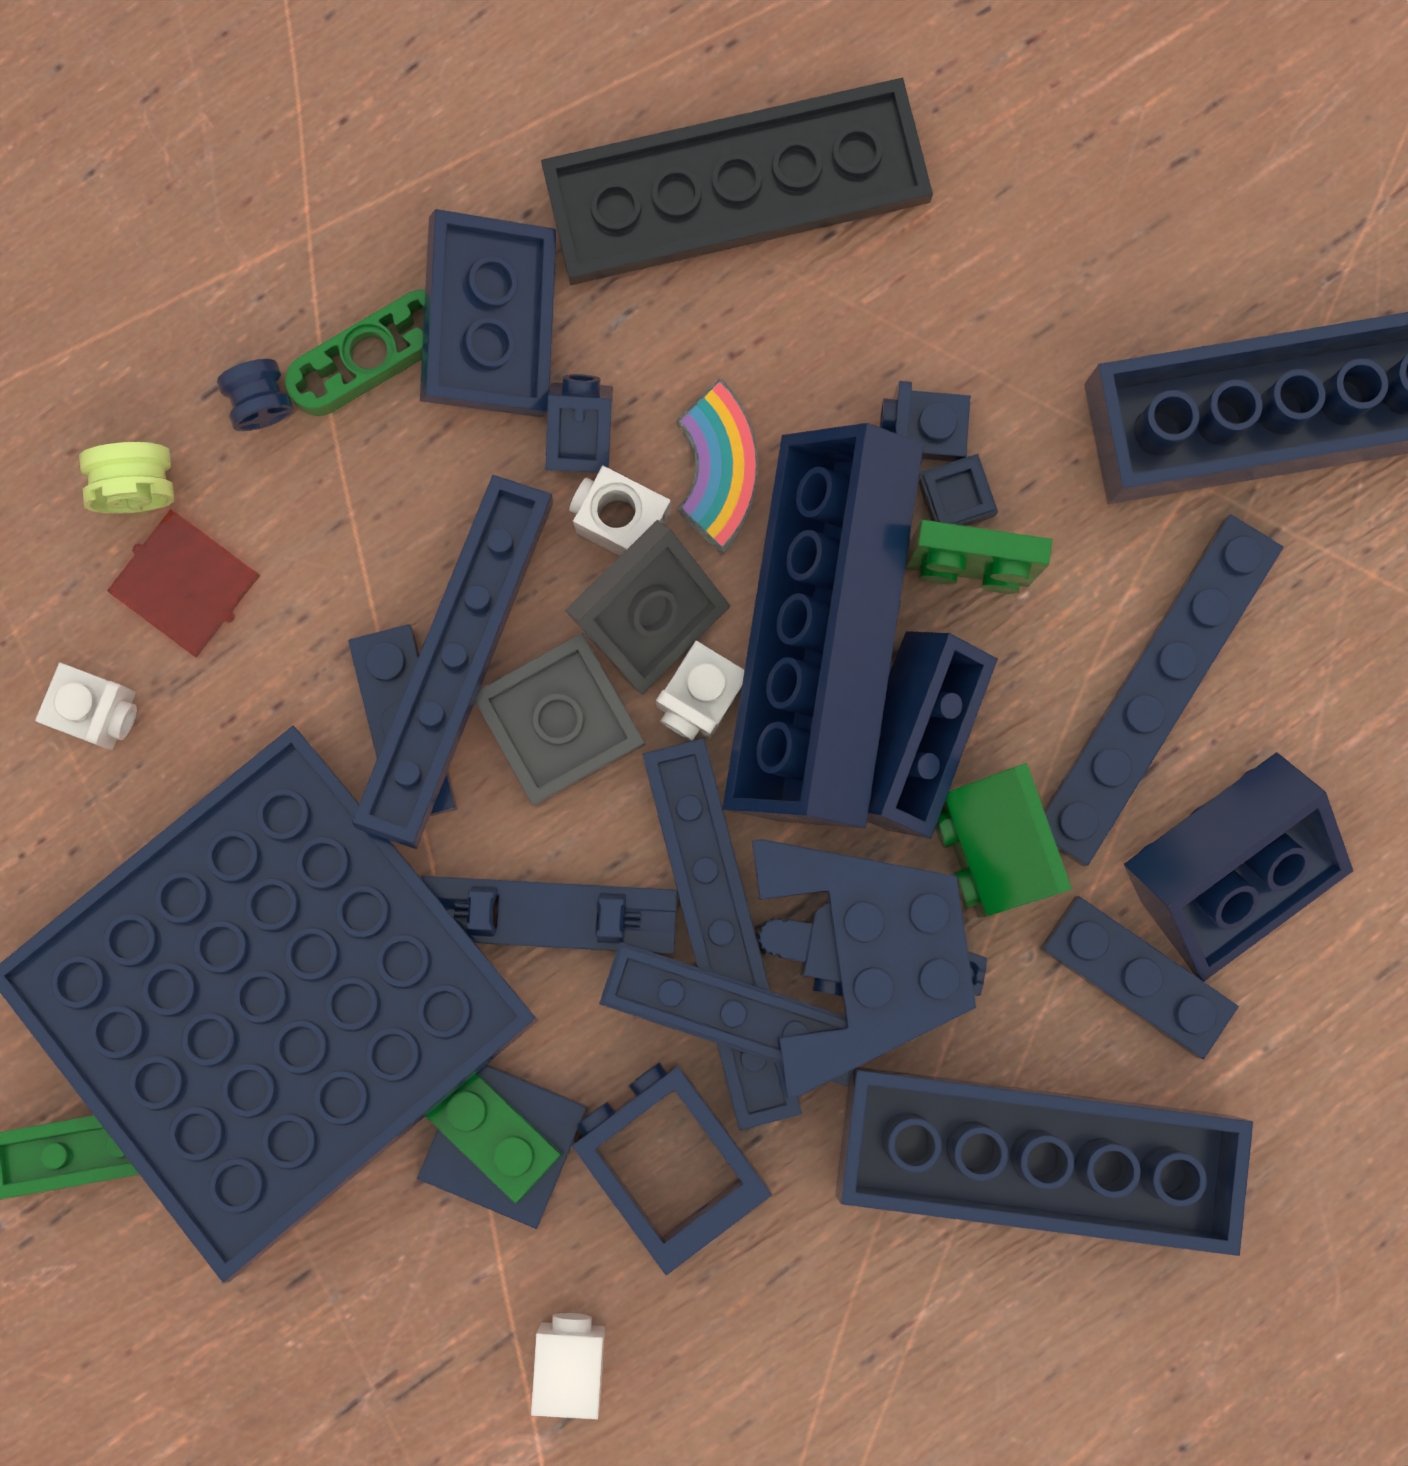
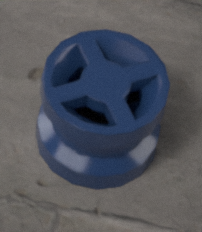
(255, 394)

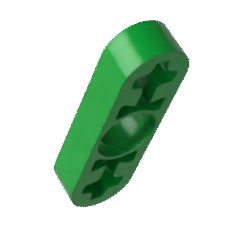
(320, 357)

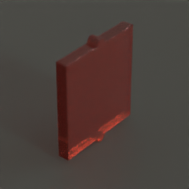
(183, 583)

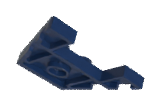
(895, 953)

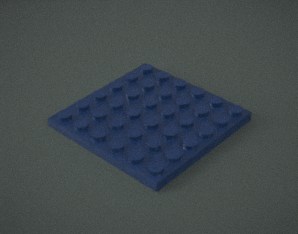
(261, 1003)

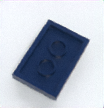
(488, 314)

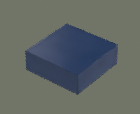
(958, 492)

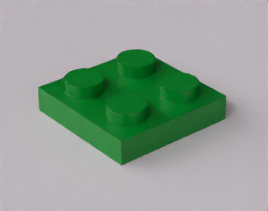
(995, 557)

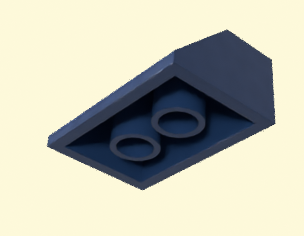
(1241, 865)

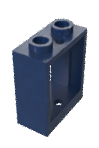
(707, 1221)

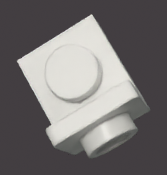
(700, 693)
(88, 707)

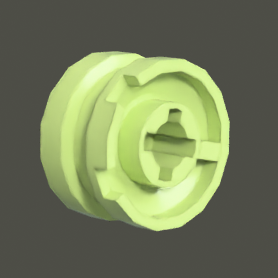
(126, 477)

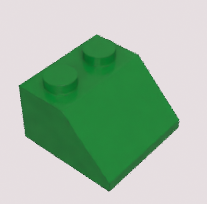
(1001, 843)

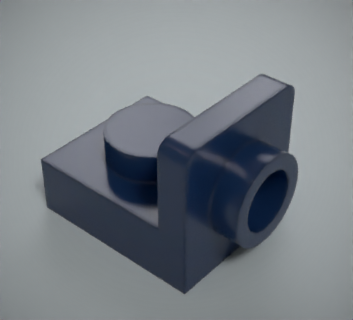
(929, 418)
(578, 424)

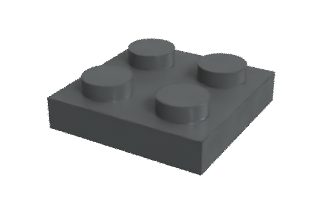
(648, 607)
(558, 719)

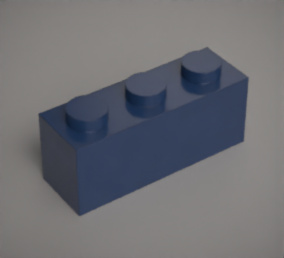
(925, 728)

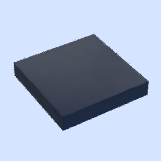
(547, 1111)

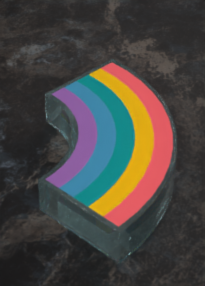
(724, 465)

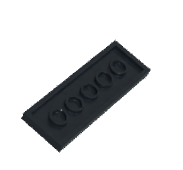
(736, 181)

